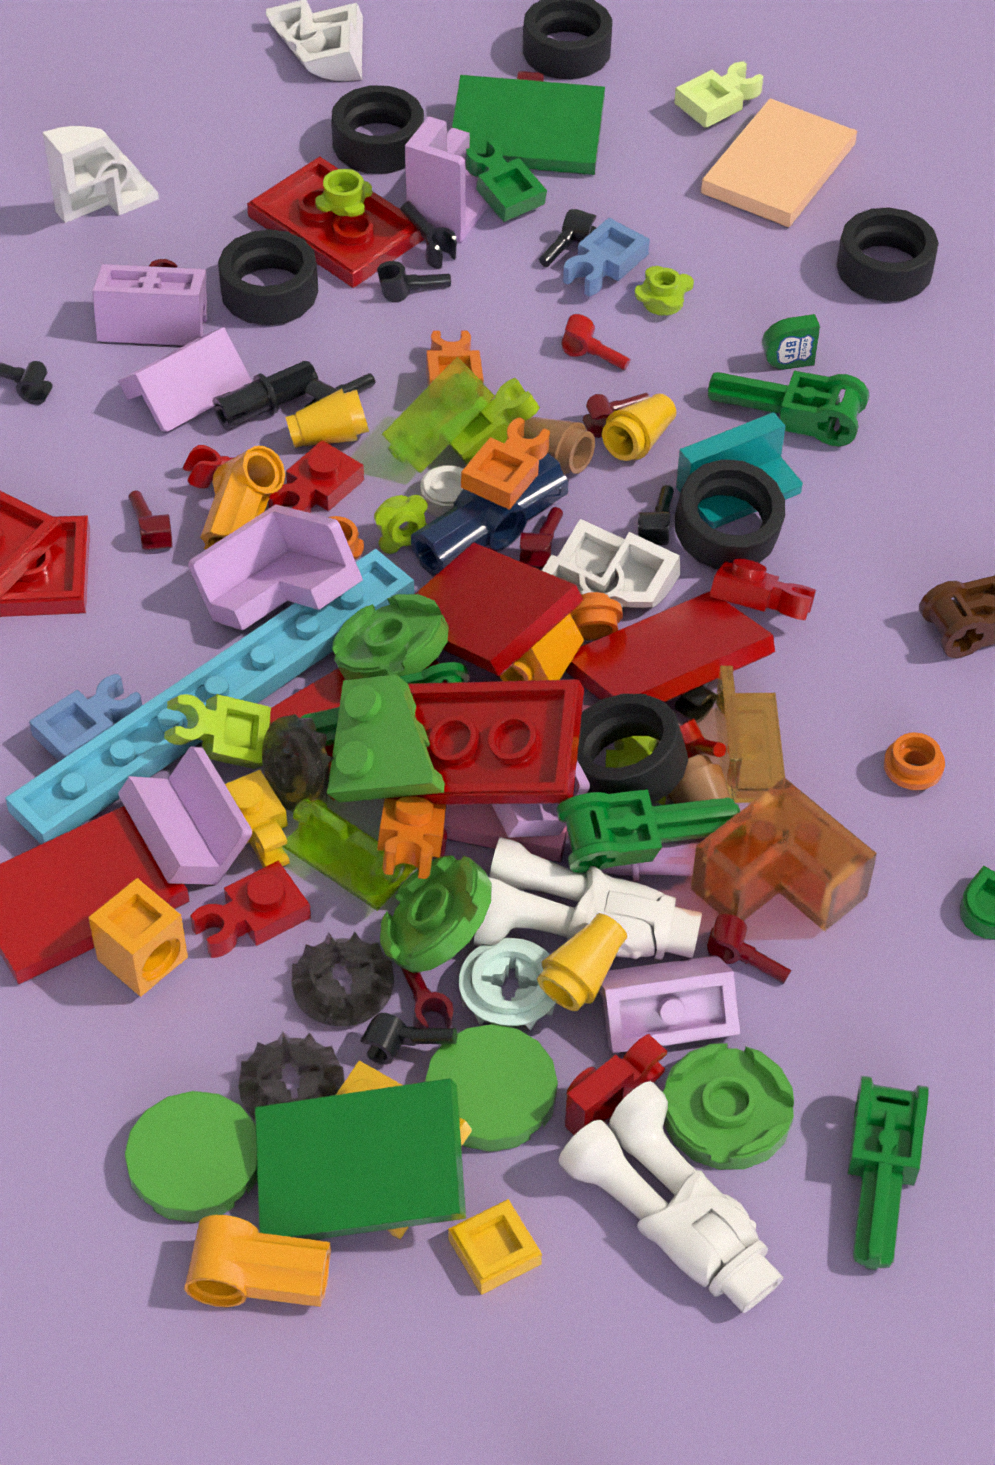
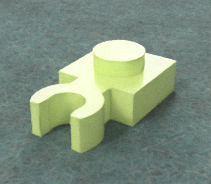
(716, 97)

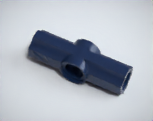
(486, 522)

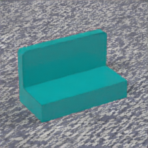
(753, 442)

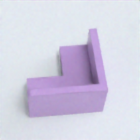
(438, 178)
(274, 561)

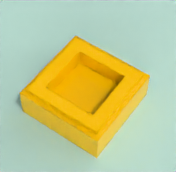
(494, 1246)

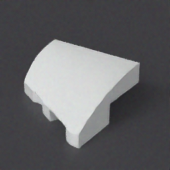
(323, 41)
(92, 173)
(624, 569)

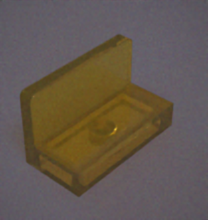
(752, 739)

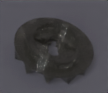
(292, 775)
(324, 997)
(261, 1072)

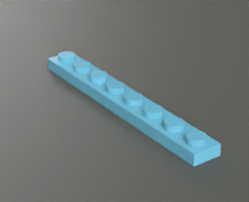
(245, 671)

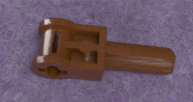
(965, 618)

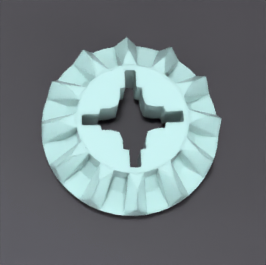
(485, 973)

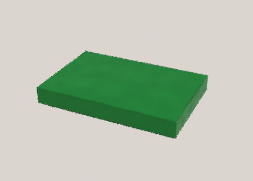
(537, 121)
(360, 1161)

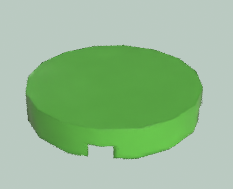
(391, 639)
(436, 914)
(502, 1084)
(728, 1106)
(192, 1155)

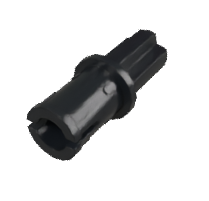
(263, 394)

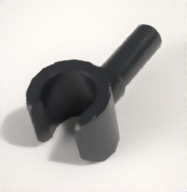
(575, 227)
(437, 239)
(397, 284)
(29, 381)
(320, 389)
(655, 525)
(696, 703)
(388, 1033)

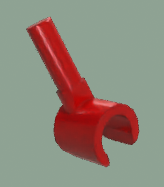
(579, 340)
(203, 463)
(697, 744)

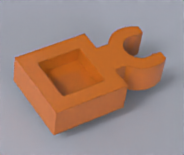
(444, 352)
(506, 469)
(411, 833)

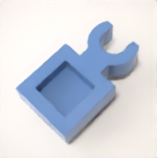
(606, 251)
(80, 719)

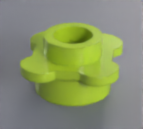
(344, 193)
(663, 290)
(395, 512)

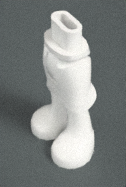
(642, 911)
(700, 1227)

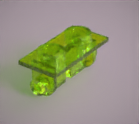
(437, 416)
(344, 854)

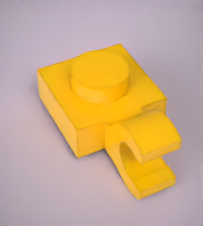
(264, 815)

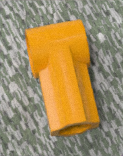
(242, 491)
(239, 1262)

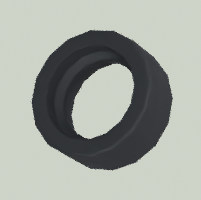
(567, 58)
(374, 105)
(263, 251)
(883, 279)
(736, 480)
(627, 717)

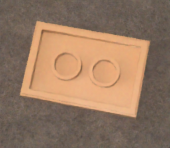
(779, 162)

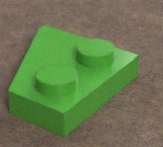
(380, 744)

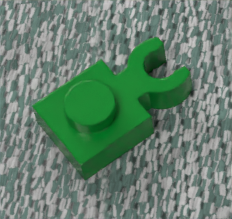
(505, 186)

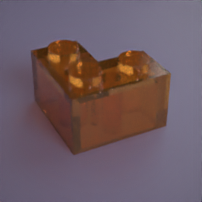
(784, 848)

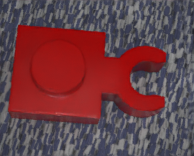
(319, 478)
(750, 586)
(256, 906)
(599, 1091)

